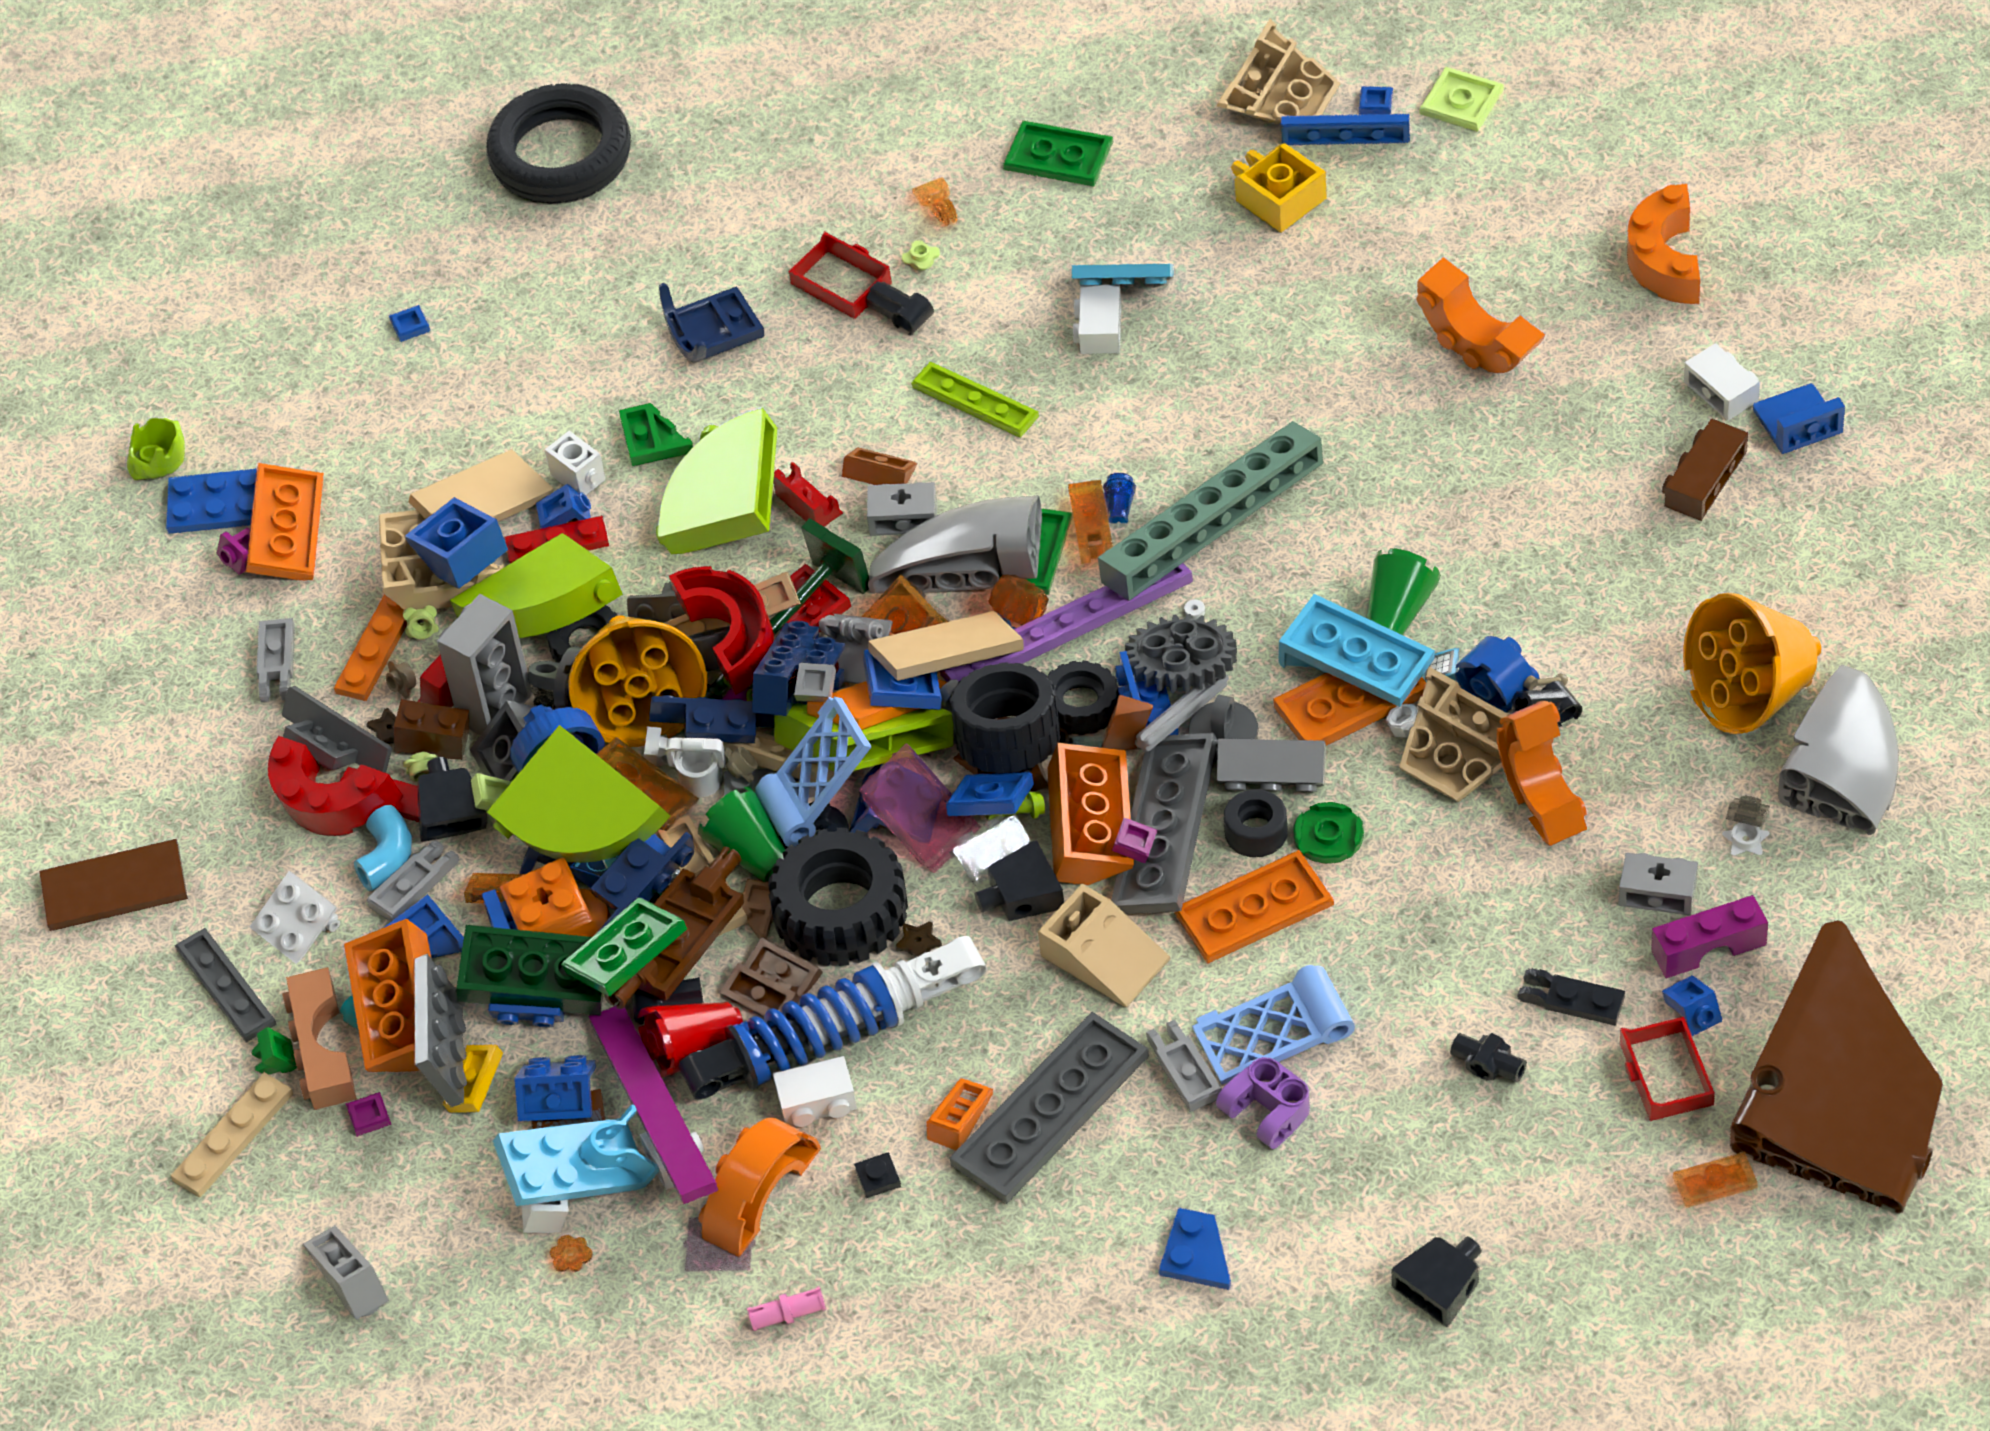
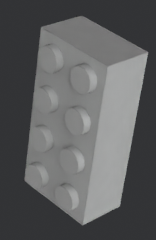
(484, 661)

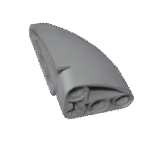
(965, 547)
(1844, 755)

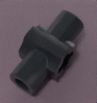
(1488, 1057)

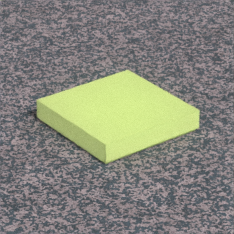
(1461, 99)

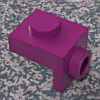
(234, 550)

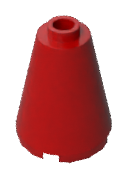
(682, 1029)

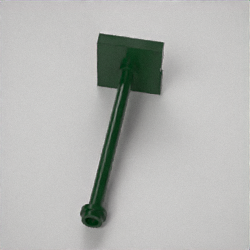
(831, 556)

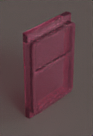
(914, 808)

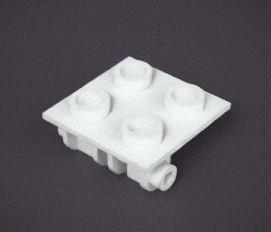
(295, 917)

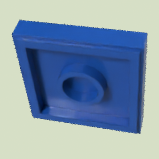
(990, 794)

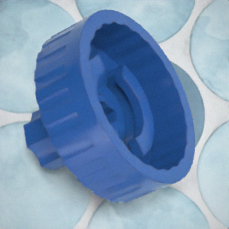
(540, 725)

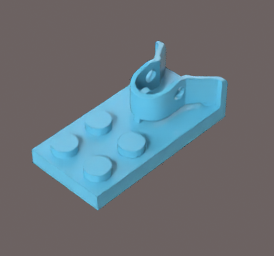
(1354, 650)
(573, 1161)

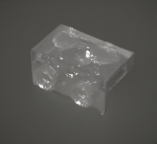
(980, 851)

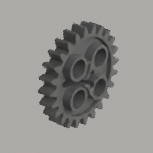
(1181, 653)

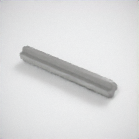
(1178, 714)

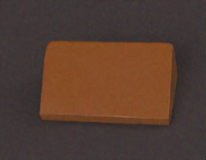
(877, 467)
(1125, 723)

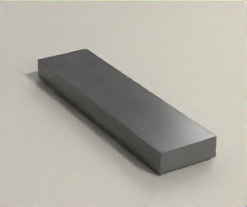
(225, 984)

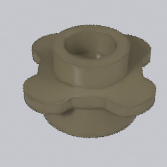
(400, 678)
(740, 763)

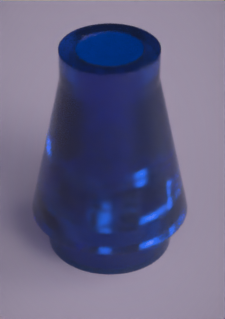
(1119, 495)

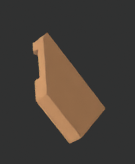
(757, 907)

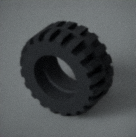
(846, 931)

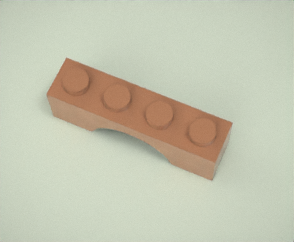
(327, 1072)

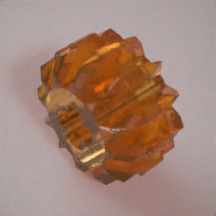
(1018, 599)

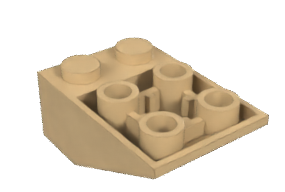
(1101, 946)

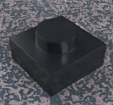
(877, 1175)

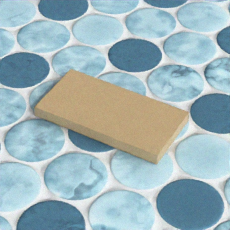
(494, 486)
(946, 645)

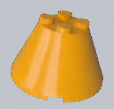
(1746, 660)
(626, 668)

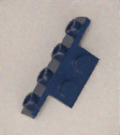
(711, 718)
(640, 873)

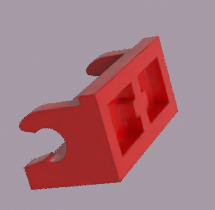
(804, 497)

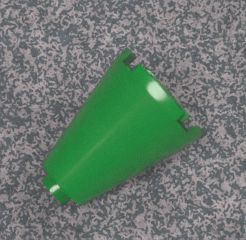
(1399, 588)
(743, 825)

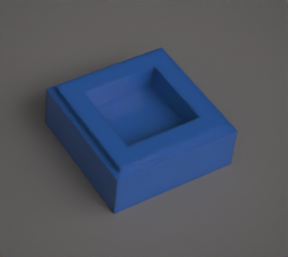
(1375, 100)
(409, 323)

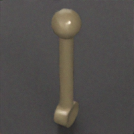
(1531, 682)

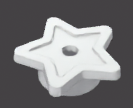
(1741, 830)

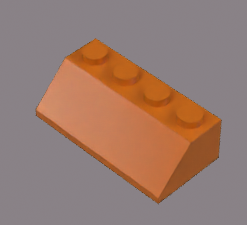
(1086, 812)
(384, 994)

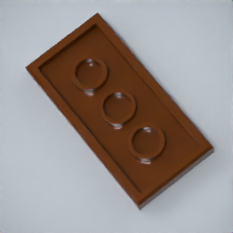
(113, 885)

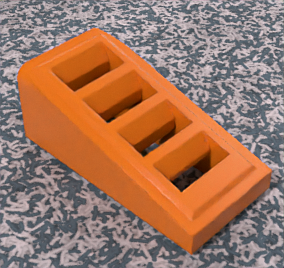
(952, 1133)

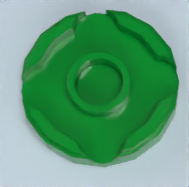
(1328, 843)

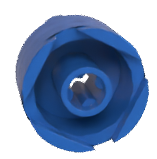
(1494, 671)

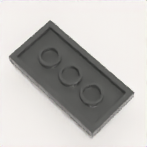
(439, 1031)

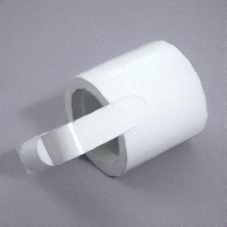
(697, 763)

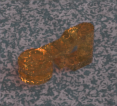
(938, 203)

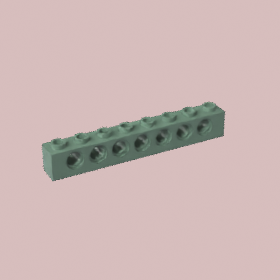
(1210, 510)

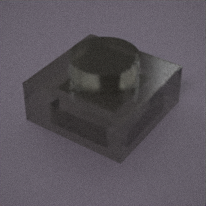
(1748, 811)

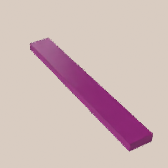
(653, 1105)

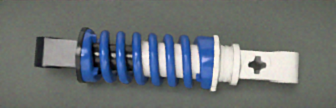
(825, 1019)

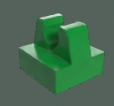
(275, 1052)

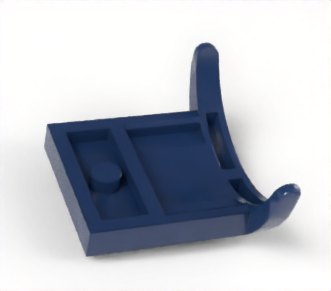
(710, 323)

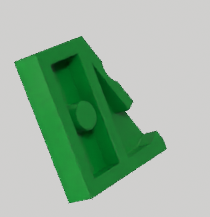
(651, 435)

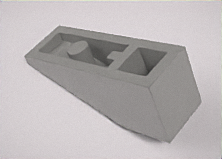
(347, 1272)

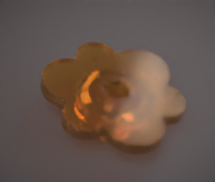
(566, 1245)

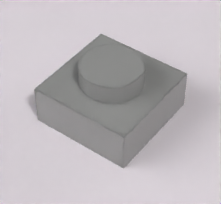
(814, 682)

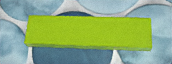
(975, 399)

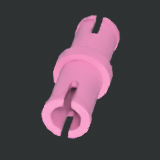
(786, 1308)

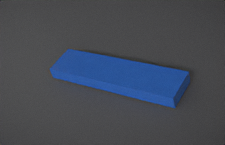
(1345, 129)

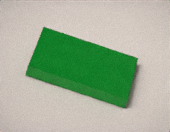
(1058, 153)
(1052, 539)
(624, 946)

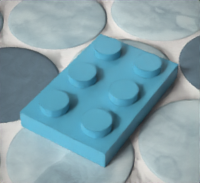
(1123, 273)

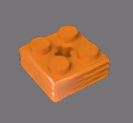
(549, 884)

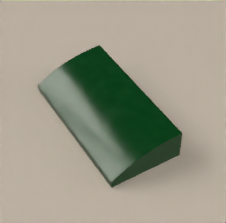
(522, 970)

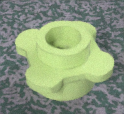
(922, 261)
(423, 630)
(417, 764)

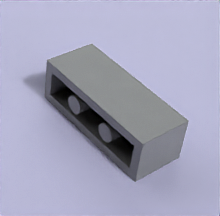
(1271, 764)

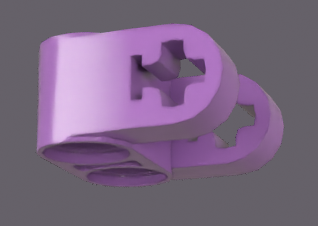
(1273, 1095)

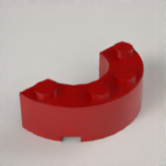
(736, 601)
(323, 807)

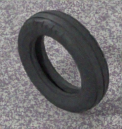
(564, 182)

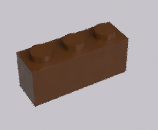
(1705, 469)

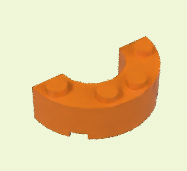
(1650, 259)
(1467, 327)
(1536, 772)
(747, 1179)

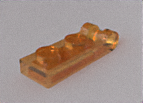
(1090, 519)

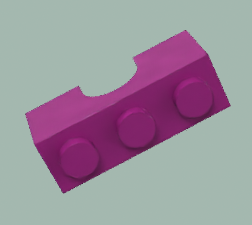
(1684, 942)

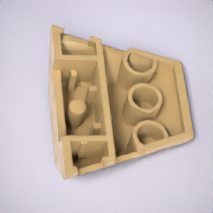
(1279, 81)
(404, 573)
(1452, 739)

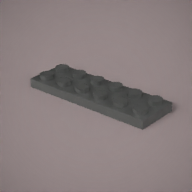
(1172, 801)
(1049, 1107)

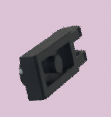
(1572, 996)

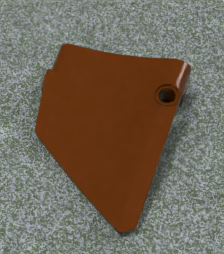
(1848, 1083)

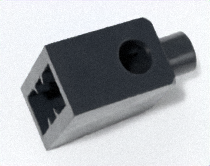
(447, 802)
(1022, 885)
(1439, 1277)

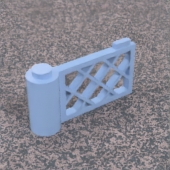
(787, 800)
(1312, 998)

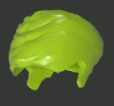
(155, 449)

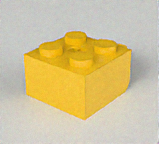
(1279, 185)

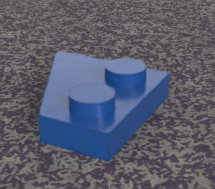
(441, 933)
(1195, 1251)

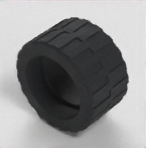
(1005, 743)

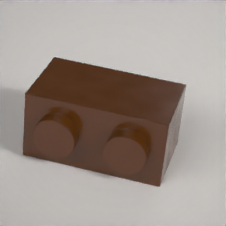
(431, 729)

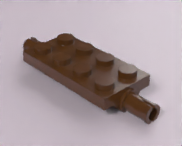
(706, 908)

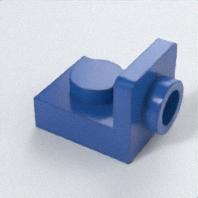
(562, 507)
(1694, 1002)

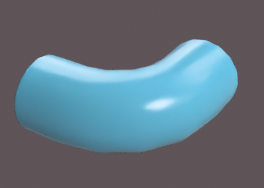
(392, 847)

